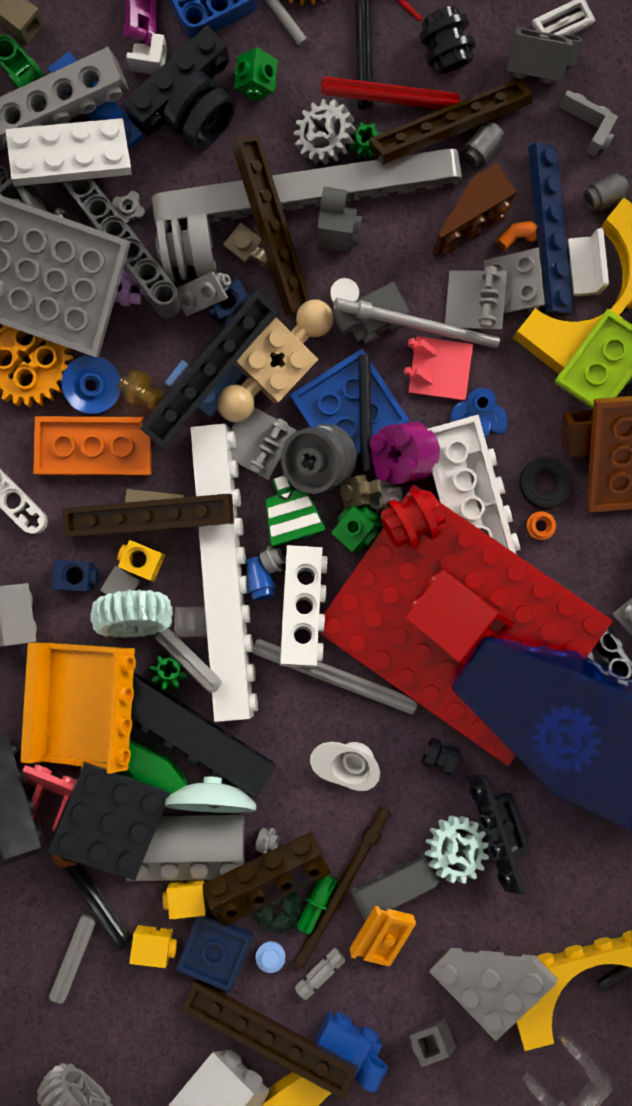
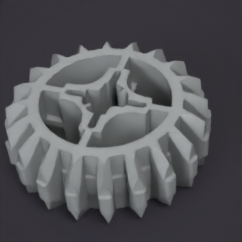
(70, 1087)

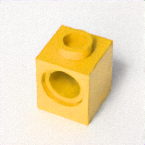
(153, 560)
(185, 899)
(152, 946)

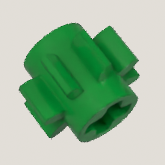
(364, 132)
(167, 682)

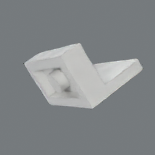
(588, 264)

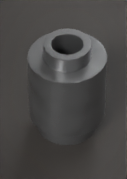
(484, 145)
(606, 192)

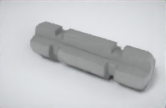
(320, 974)

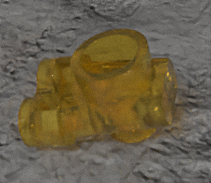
(138, 388)

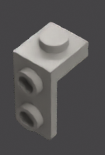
(595, 115)

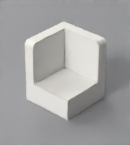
(146, 58)

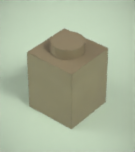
(21, 18)

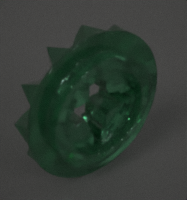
(283, 921)

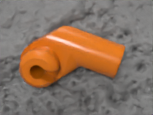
(516, 231)

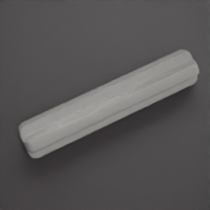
(189, 660)
(72, 959)

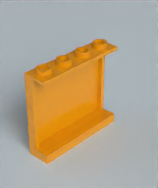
(78, 705)

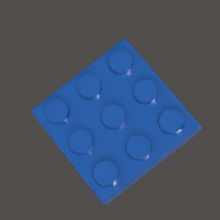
(335, 400)

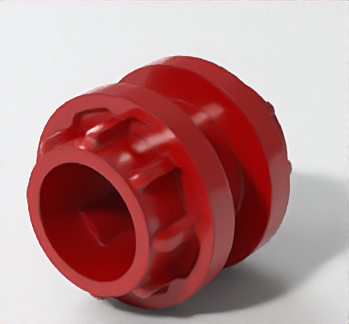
(413, 519)

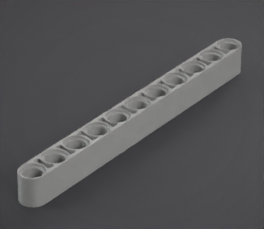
(306, 187)

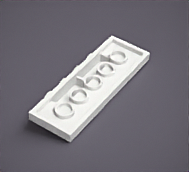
(468, 480)

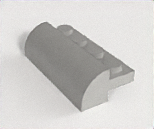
(194, 848)

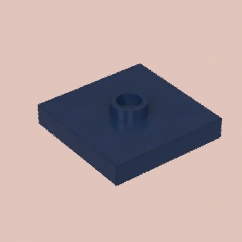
(214, 952)

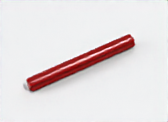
(387, 93)

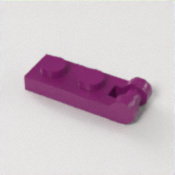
(144, 12)

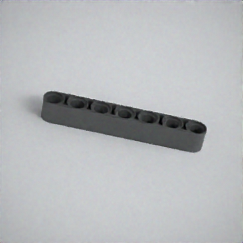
(136, 268)

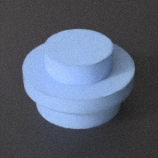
(270, 957)

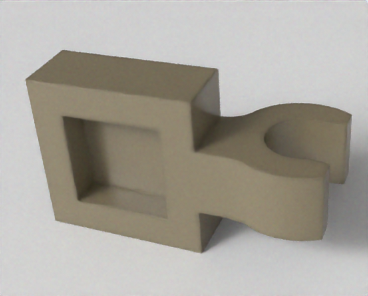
(246, 246)
(356, 491)

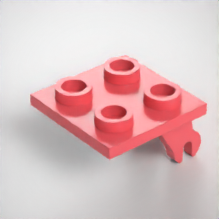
(439, 368)
(43, 780)

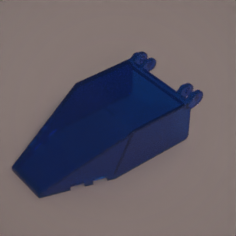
(559, 719)

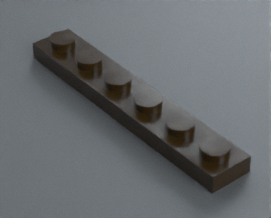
(450, 121)
(270, 222)
(148, 515)
(270, 1038)

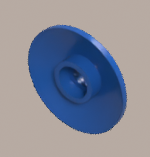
(93, 369)

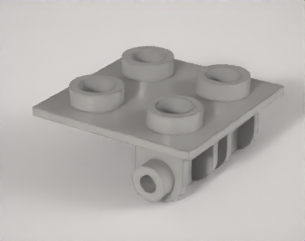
(523, 281)
(476, 299)
(260, 442)

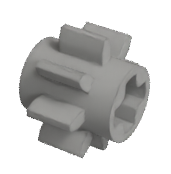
(388, 493)

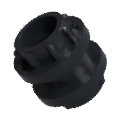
(445, 34)

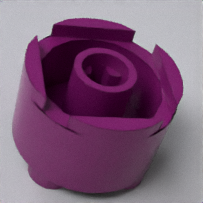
(404, 452)

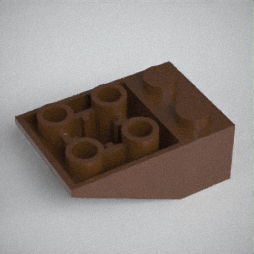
(481, 204)

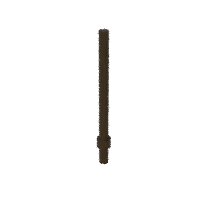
(370, 837)

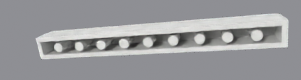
(223, 577)

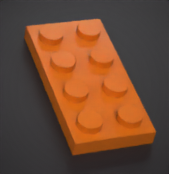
(91, 447)

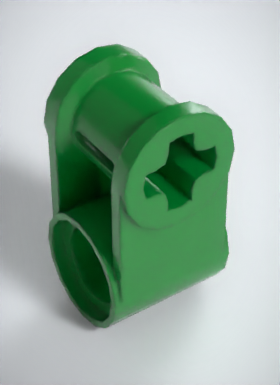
(18, 66)

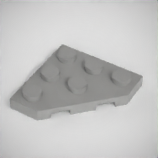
(493, 985)

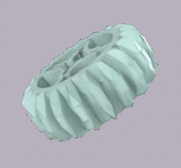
(131, 614)

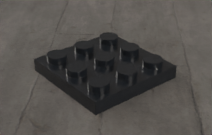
(108, 821)

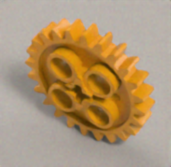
(45, 377)

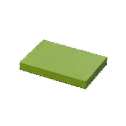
(601, 362)

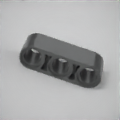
(396, 887)

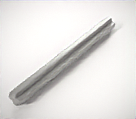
(342, 679)

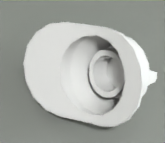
(346, 765)

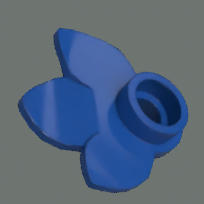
(491, 415)

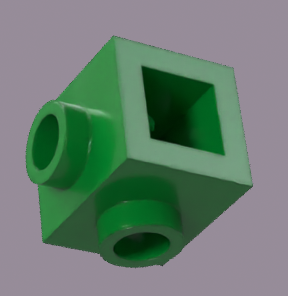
(255, 74)
(357, 528)

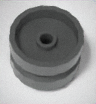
(318, 458)

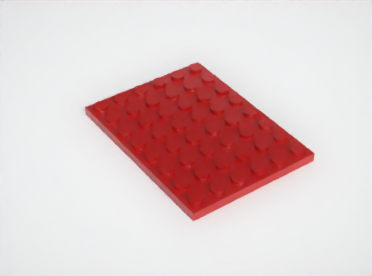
(373, 606)

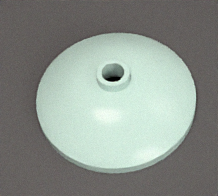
(212, 792)

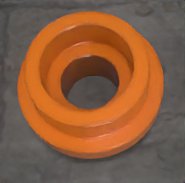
(547, 519)

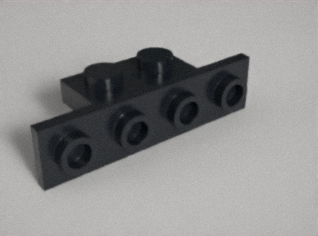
(503, 830)

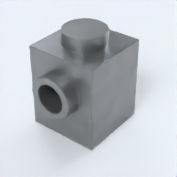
(432, 1042)

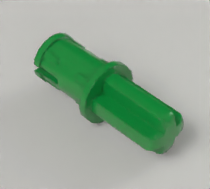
(316, 903)

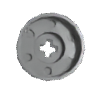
(185, 247)

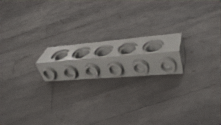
(55, 86)

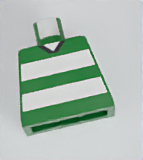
(291, 514)

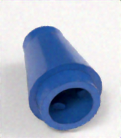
(259, 580)

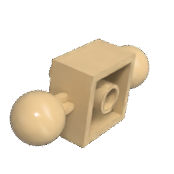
(313, 320)

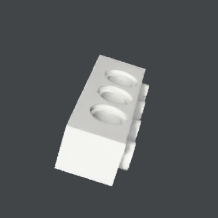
(297, 561)

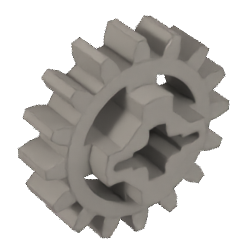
(331, 119)

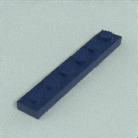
(550, 229)

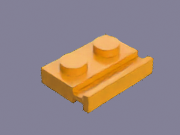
(382, 936)

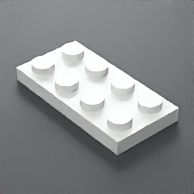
(68, 152)

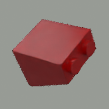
(456, 617)

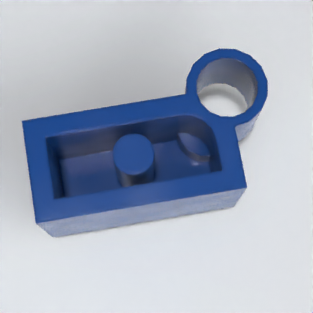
(356, 1046)

